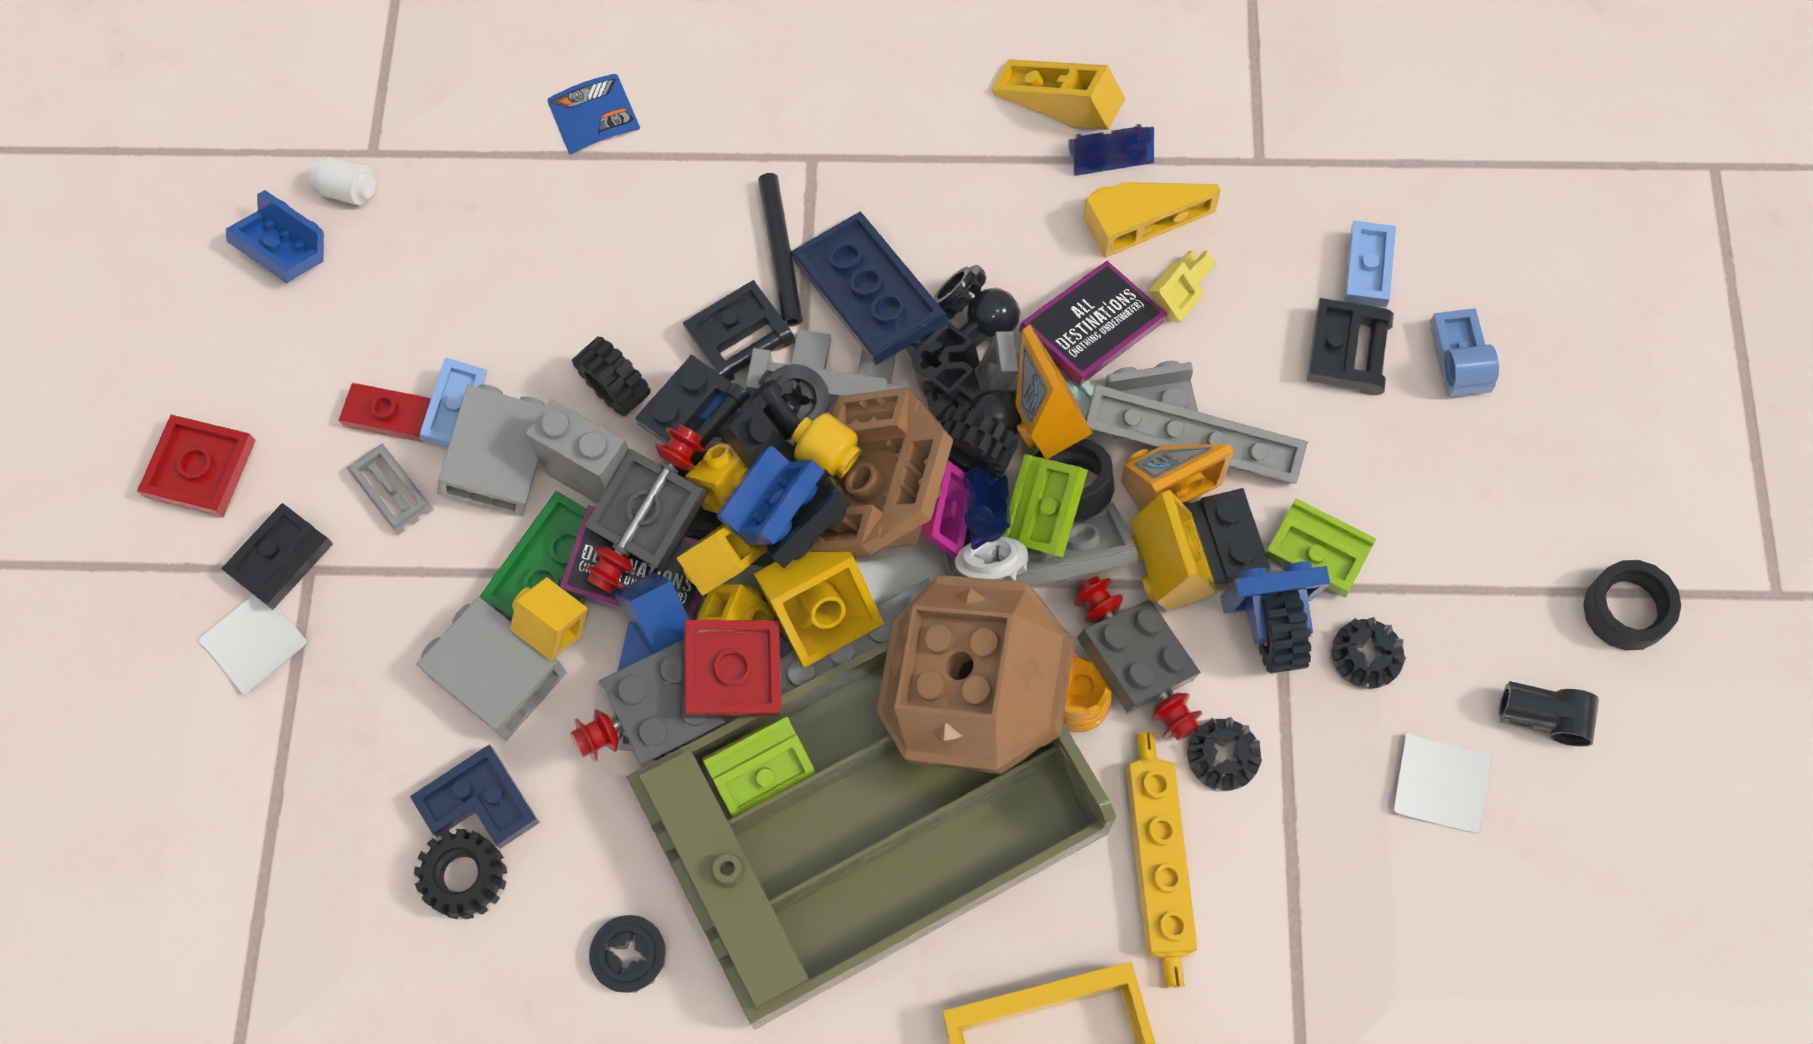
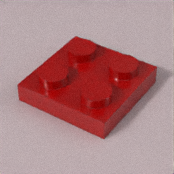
(196, 465)
(731, 668)

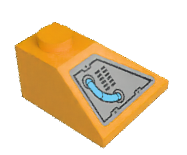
(1045, 401)
(1180, 468)

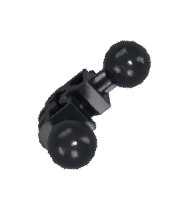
(949, 359)

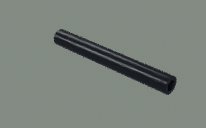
(780, 249)

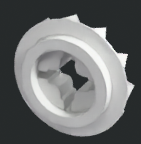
(984, 560)

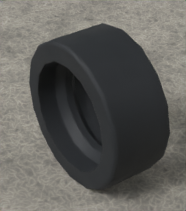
(1095, 459)
(1653, 581)

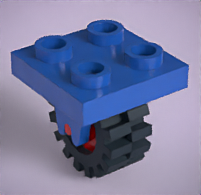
(1278, 611)

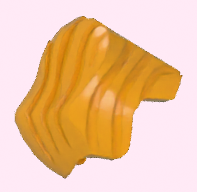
(1087, 697)

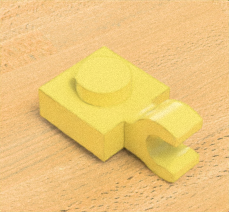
(1179, 285)

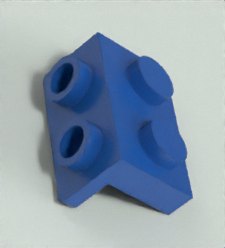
(278, 238)
(769, 497)

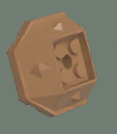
(894, 476)
(1008, 700)

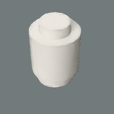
(343, 180)

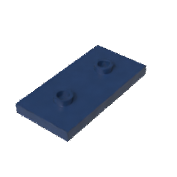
(869, 288)

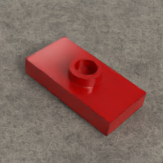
(384, 411)

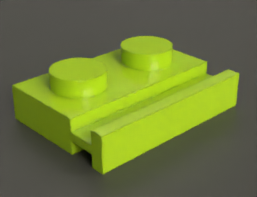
(1045, 504)
(1324, 541)
(759, 765)

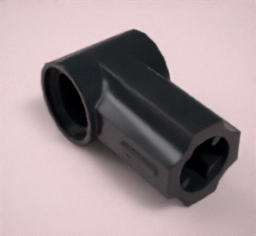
(1564, 714)

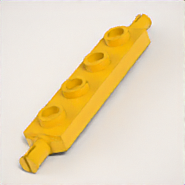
(1160, 860)

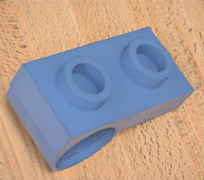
(1465, 360)

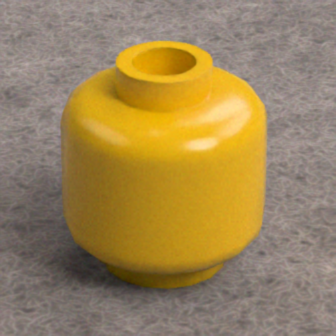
(827, 444)

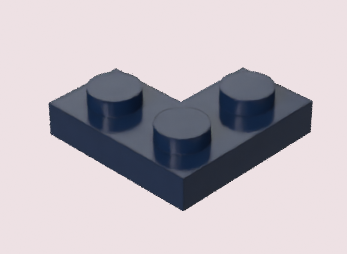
(477, 786)

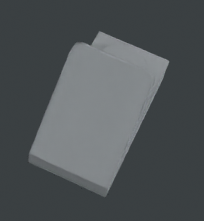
(1000, 365)

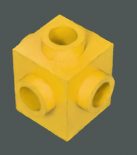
(718, 475)
(735, 603)

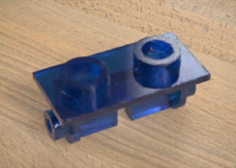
(1112, 151)
(986, 506)

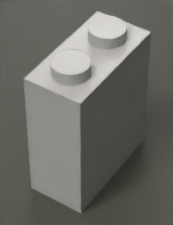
(489, 450)
(576, 450)
(490, 668)

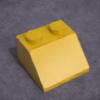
(1171, 553)
(819, 603)

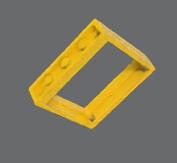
(1055, 994)

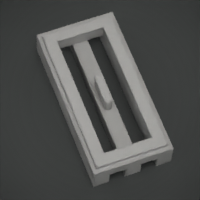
(409, 514)

